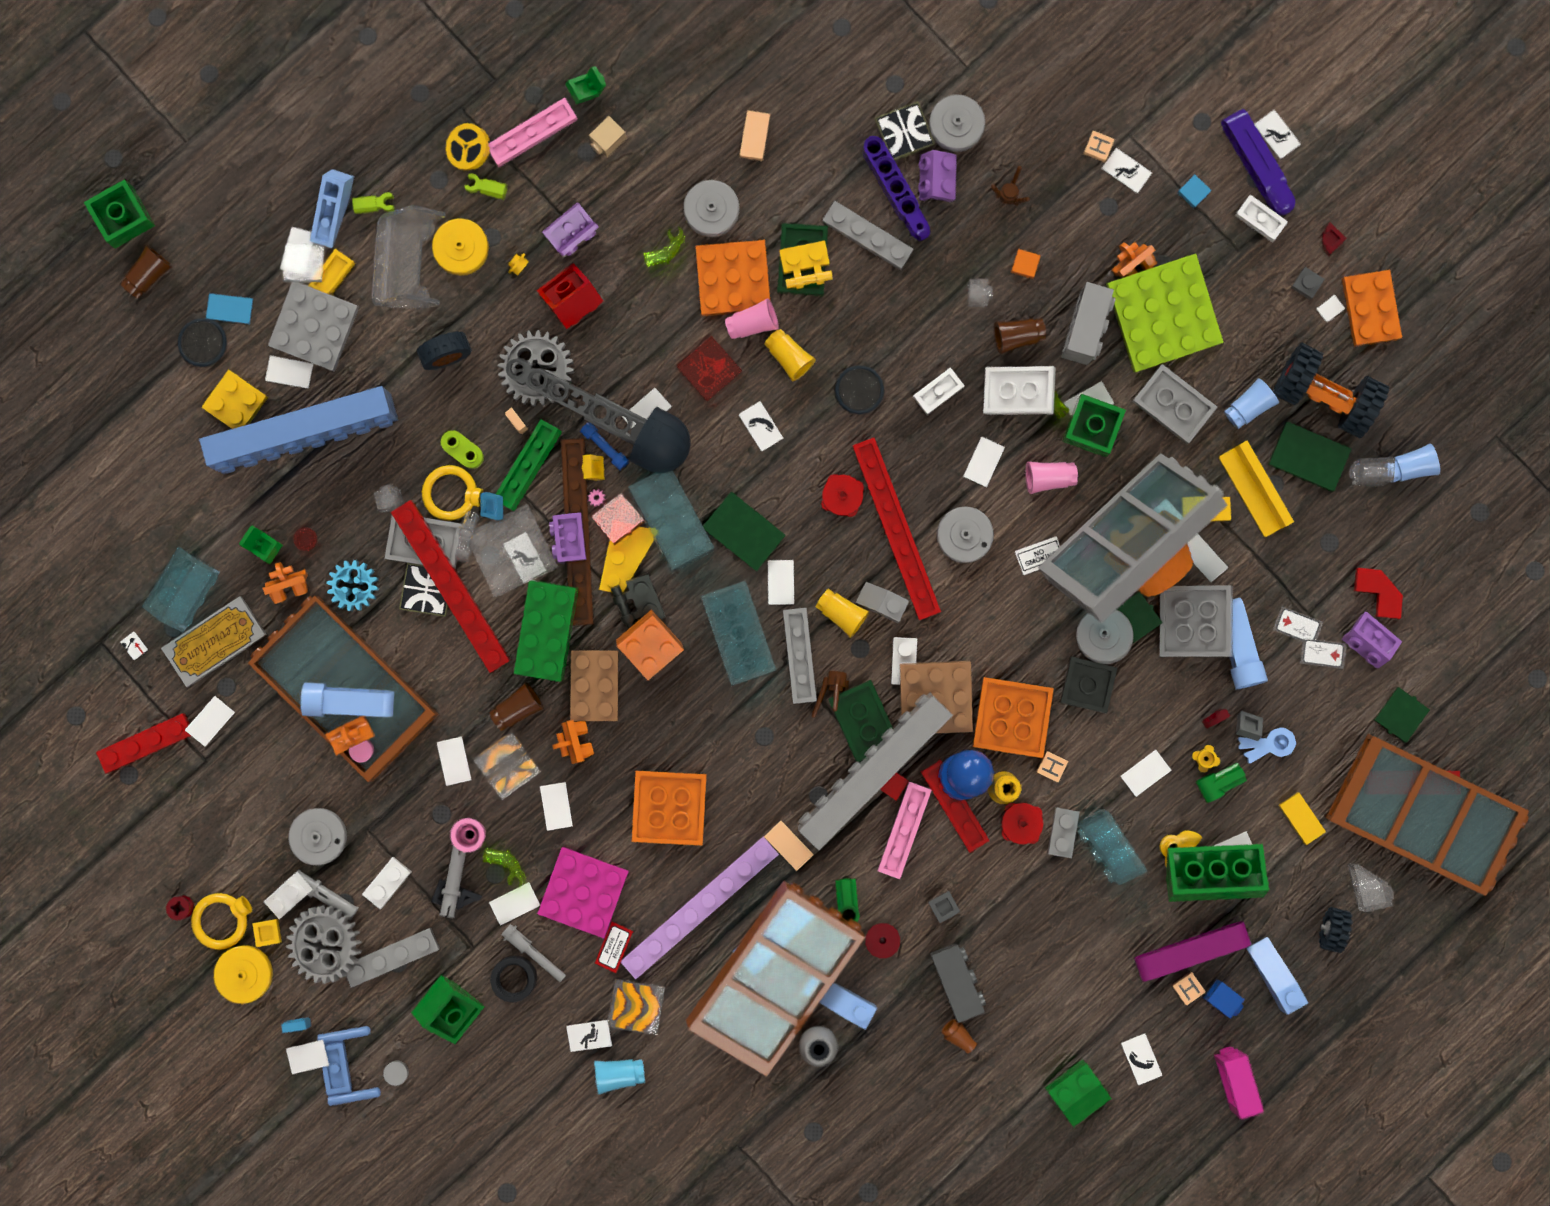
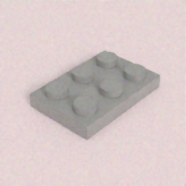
(1174, 404)
(400, 550)

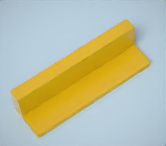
(1256, 489)

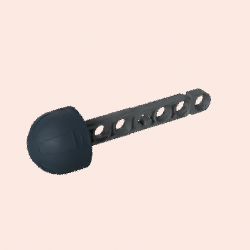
(658, 441)

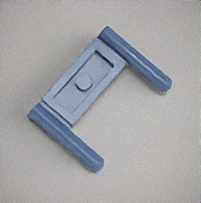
(337, 1074)

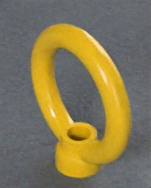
(472, 494)
(240, 909)

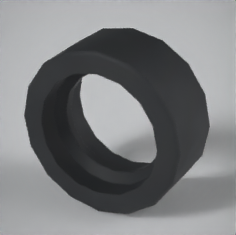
(495, 979)

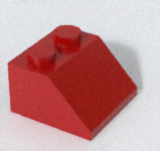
(570, 296)

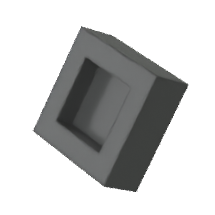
(1307, 283)
(1249, 726)
(944, 906)

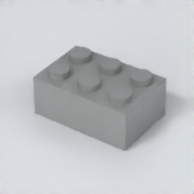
(1088, 323)

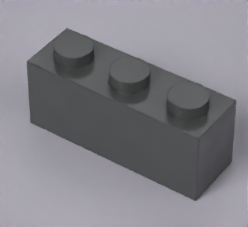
(958, 982)

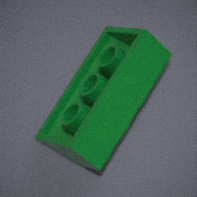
(1216, 873)

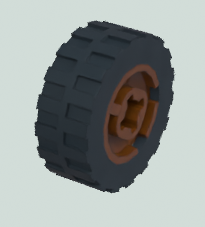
(444, 350)

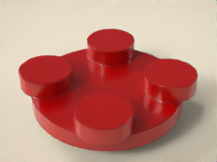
(842, 495)
(1022, 823)

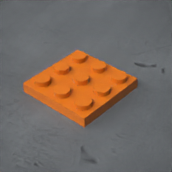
(732, 276)
(1013, 717)
(669, 808)

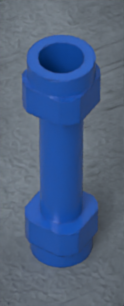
(618, 459)

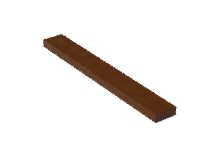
(575, 502)

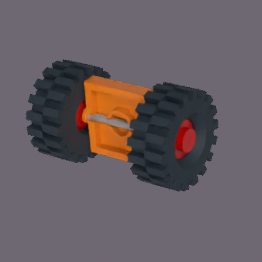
(1357, 408)

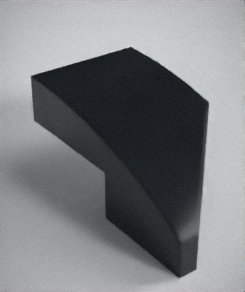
(466, 897)

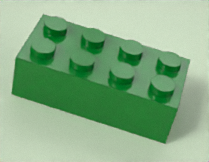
(546, 630)

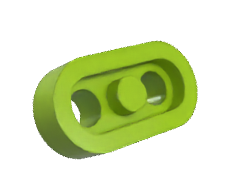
(461, 449)

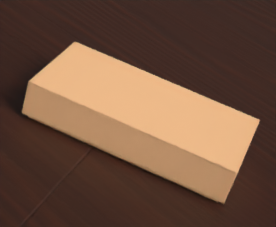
(754, 135)
(788, 845)

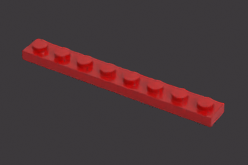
(896, 529)
(450, 586)

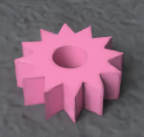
(596, 502)

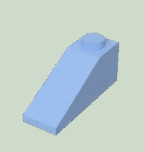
(331, 207)
(1277, 976)
(849, 1005)

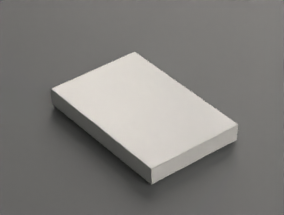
(1019, 390)

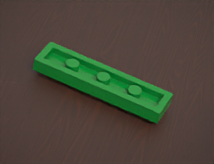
(528, 464)

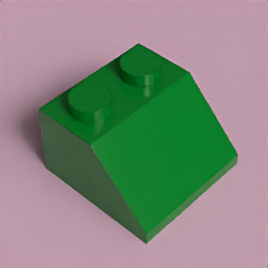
(447, 1010)
(1078, 1092)

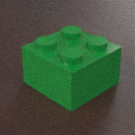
(119, 214)
(1094, 425)

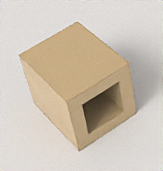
(607, 137)

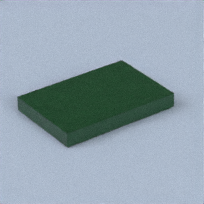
(796, 235)
(1309, 456)
(744, 531)
(861, 718)

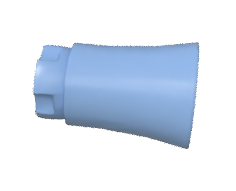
(1251, 404)
(1417, 464)

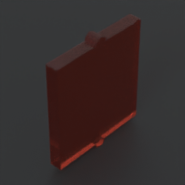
(618, 519)

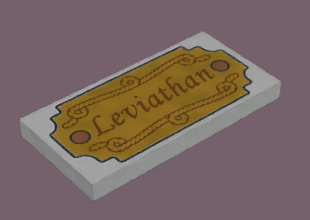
(214, 641)

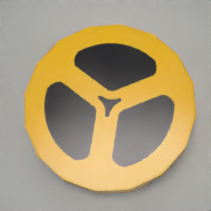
(467, 147)

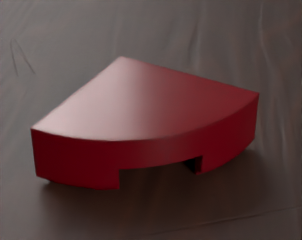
(1331, 239)
(1215, 718)

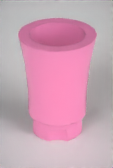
(752, 320)
(1050, 476)
(461, 839)

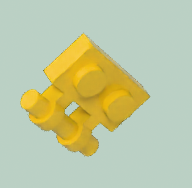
(804, 258)

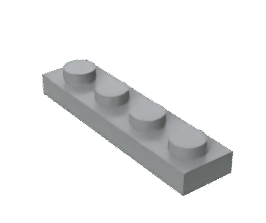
(867, 235)
(799, 655)
(393, 957)

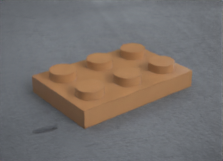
(594, 685)

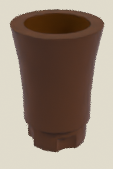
(145, 272)
(1018, 333)
(516, 707)

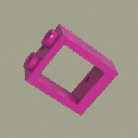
(1238, 1082)

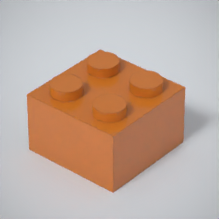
(649, 645)

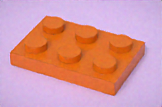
(1371, 308)

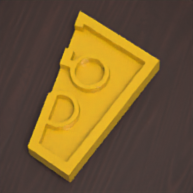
(624, 559)

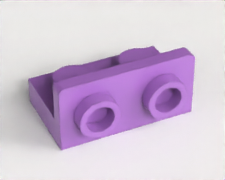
(568, 538)
(1372, 640)

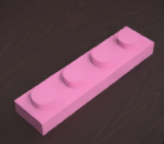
(532, 132)
(904, 830)

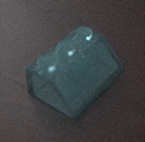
(181, 590)
(1110, 847)

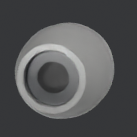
(821, 1056)

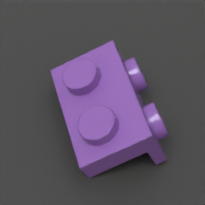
(937, 176)
(570, 230)

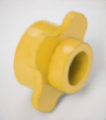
(517, 264)
(1212, 760)

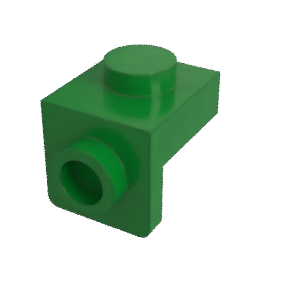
(586, 86)
(260, 544)

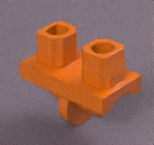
(1132, 257)
(276, 587)
(571, 732)
(350, 734)

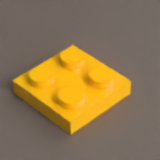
(234, 401)

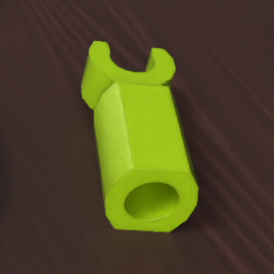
(487, 187)
(372, 203)

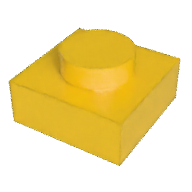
(593, 467)
(267, 932)

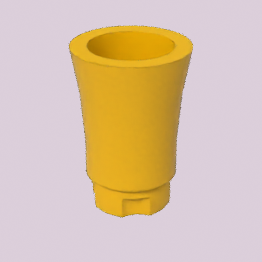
(789, 354)
(842, 612)
(996, 790)

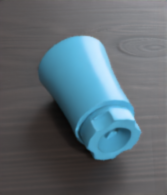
(618, 1074)

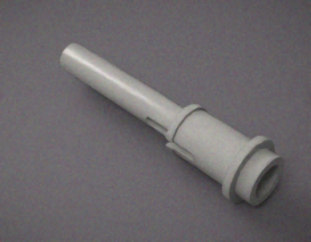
(524, 945)

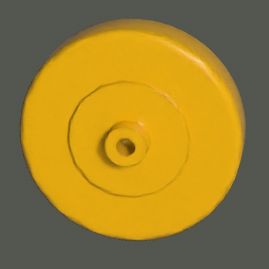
(460, 247)
(243, 974)

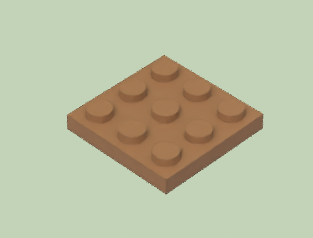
(947, 682)

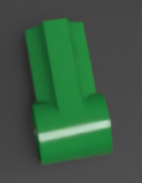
(1216, 784)
(847, 896)

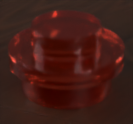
(305, 539)

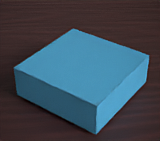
(1194, 191)
(491, 506)
(296, 1025)

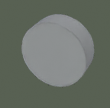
(396, 1072)

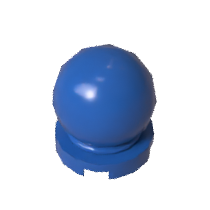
(966, 774)

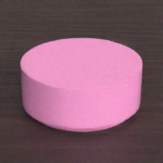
(362, 751)

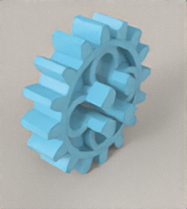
(342, 594)

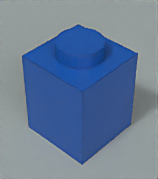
(1224, 999)

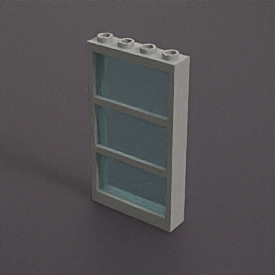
(1133, 536)

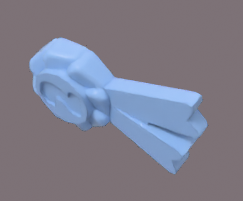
(1278, 742)

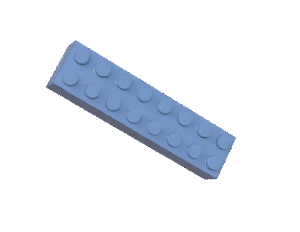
(298, 430)

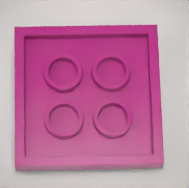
(583, 892)

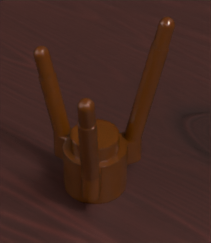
(1009, 191)
(837, 683)

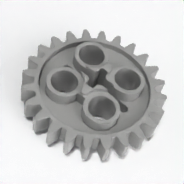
(538, 347)
(326, 923)

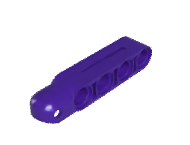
(1259, 162)
(894, 177)

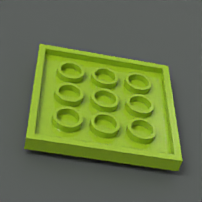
(1165, 313)

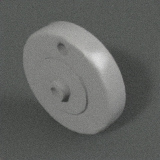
(957, 123)
(711, 208)
(965, 534)
(1107, 640)
(317, 836)

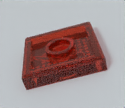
(709, 368)

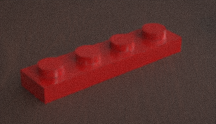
(144, 743)

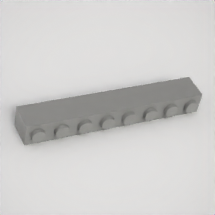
(874, 771)

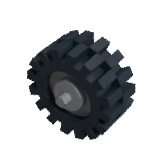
(1335, 930)

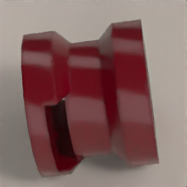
(184, 905)

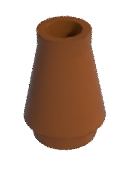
(958, 1035)

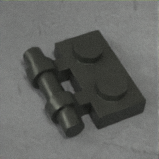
(644, 597)

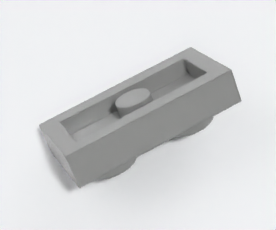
(1063, 832)

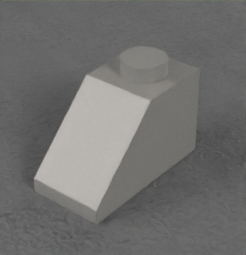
(882, 602)

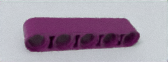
(1192, 951)

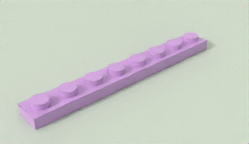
(699, 907)

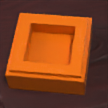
(1025, 263)

